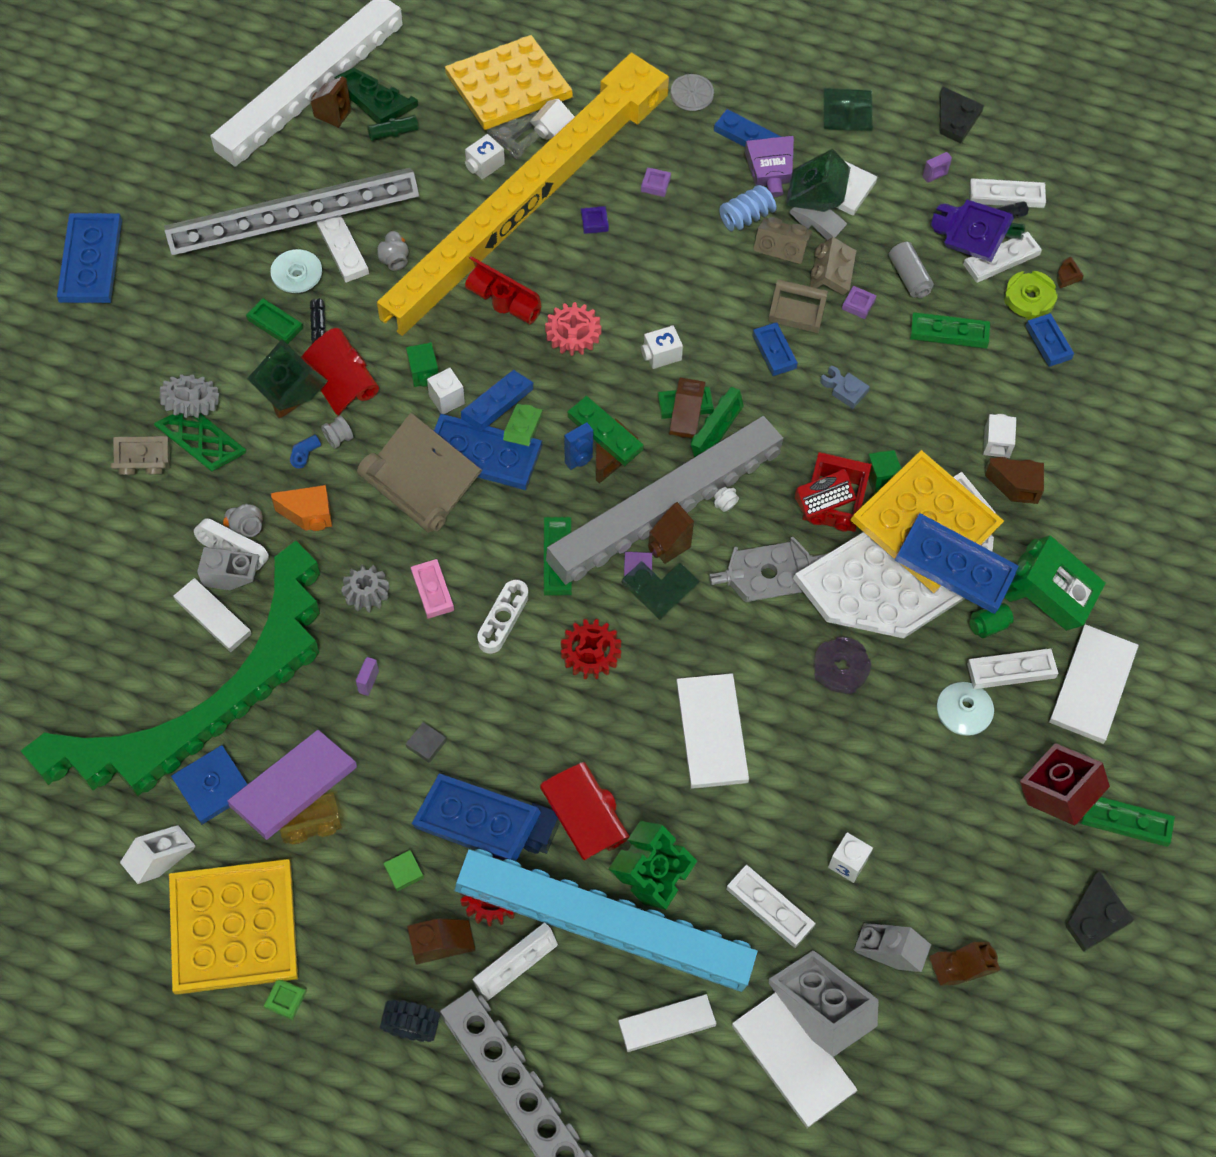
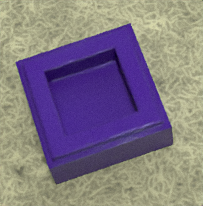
(594, 220)

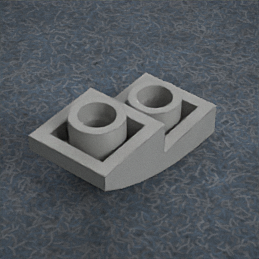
(826, 222)

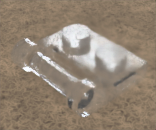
(509, 131)

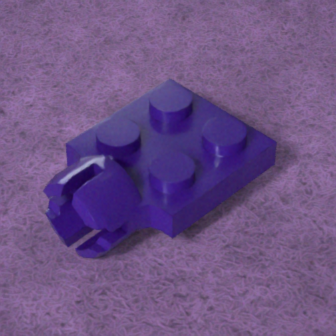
(972, 228)

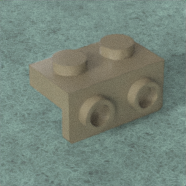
(782, 239)
(833, 266)
(141, 453)

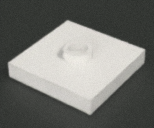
(858, 187)

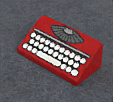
(825, 494)

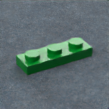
(950, 330)
(718, 422)
(606, 430)
(554, 530)
(1130, 821)

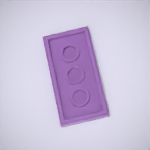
(292, 784)

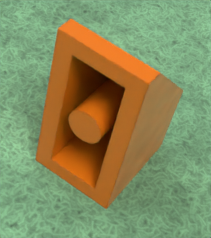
(304, 507)

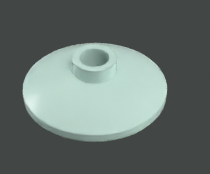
(296, 263)
(958, 717)

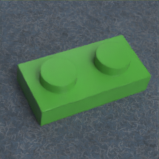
(522, 424)

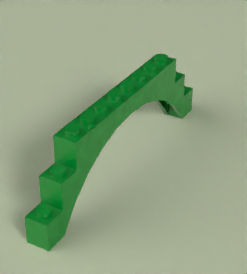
(151, 753)

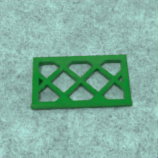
(201, 423)

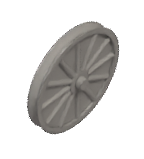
(692, 92)

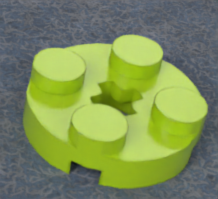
(1028, 306)

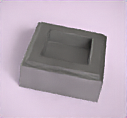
(426, 742)

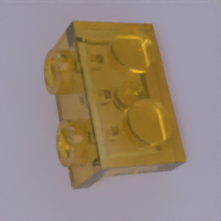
(317, 819)

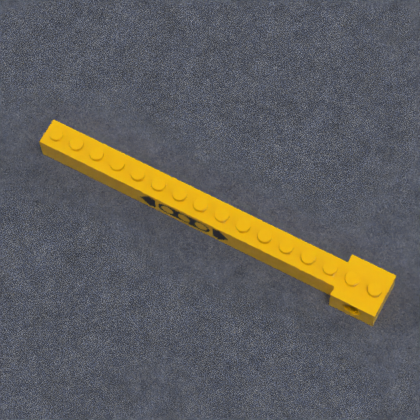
(625, 94)

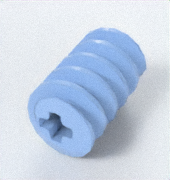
(747, 208)

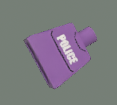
(771, 162)

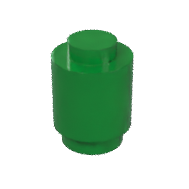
(986, 623)

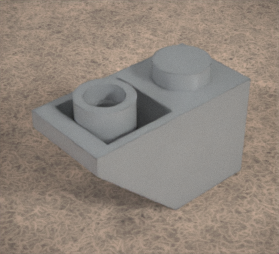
(226, 568)
(893, 946)

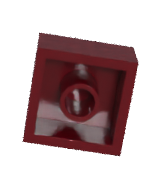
(1065, 784)

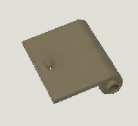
(416, 477)

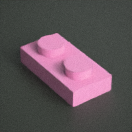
(432, 588)

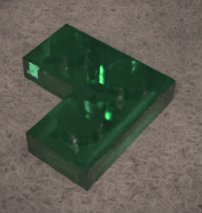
(658, 594)

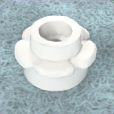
(726, 498)

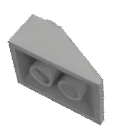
(826, 1002)

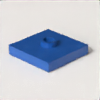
(209, 784)

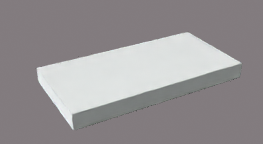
(1094, 684)
(712, 731)
(795, 1064)

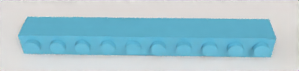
(606, 920)

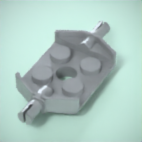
(746, 566)

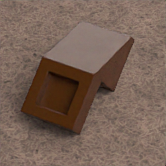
(687, 407)
(965, 964)

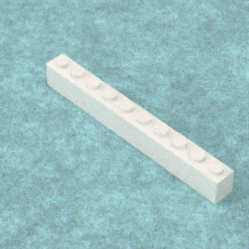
(295, 88)

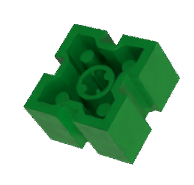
(653, 864)

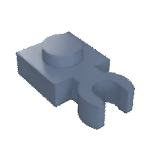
(846, 389)

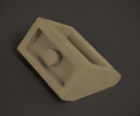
(795, 312)

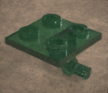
(847, 109)

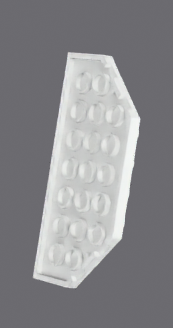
(872, 591)

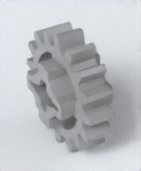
(189, 396)

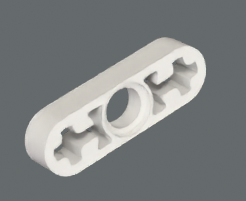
(219, 537)
(503, 628)

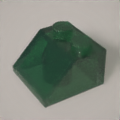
(819, 183)
(287, 377)

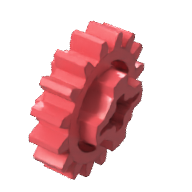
(573, 328)

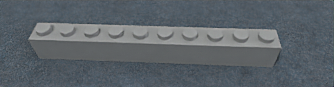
(291, 211)
(687, 485)

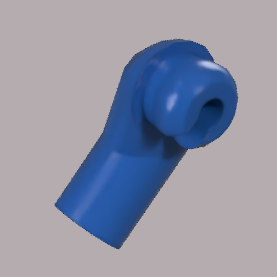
(301, 451)

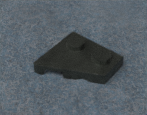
(957, 114)
(1098, 914)

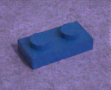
(1049, 340)
(774, 349)
(578, 446)

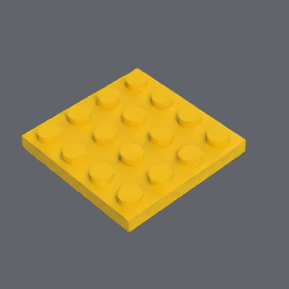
(508, 82)
(928, 490)
(232, 926)

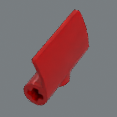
(505, 292)
(342, 368)
(585, 811)

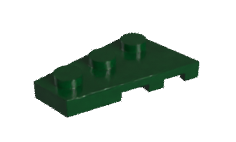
(374, 98)

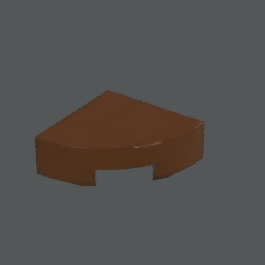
(1069, 273)

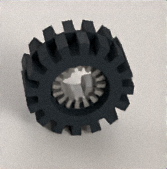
(410, 1021)

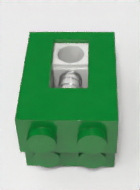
(1056, 583)

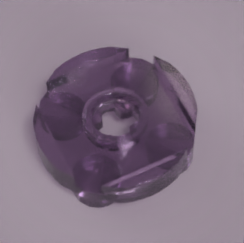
(844, 680)

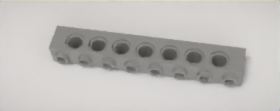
(471, 1009)

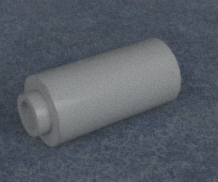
(911, 270)

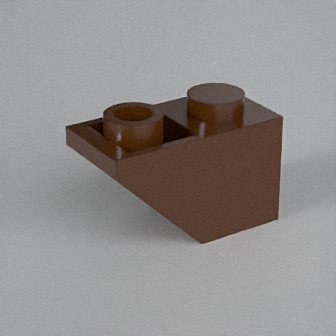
(1017, 479)

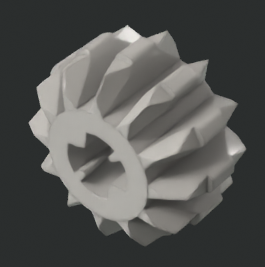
(365, 588)

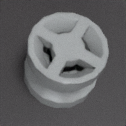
(337, 432)

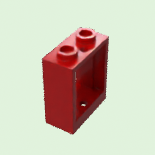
(858, 474)

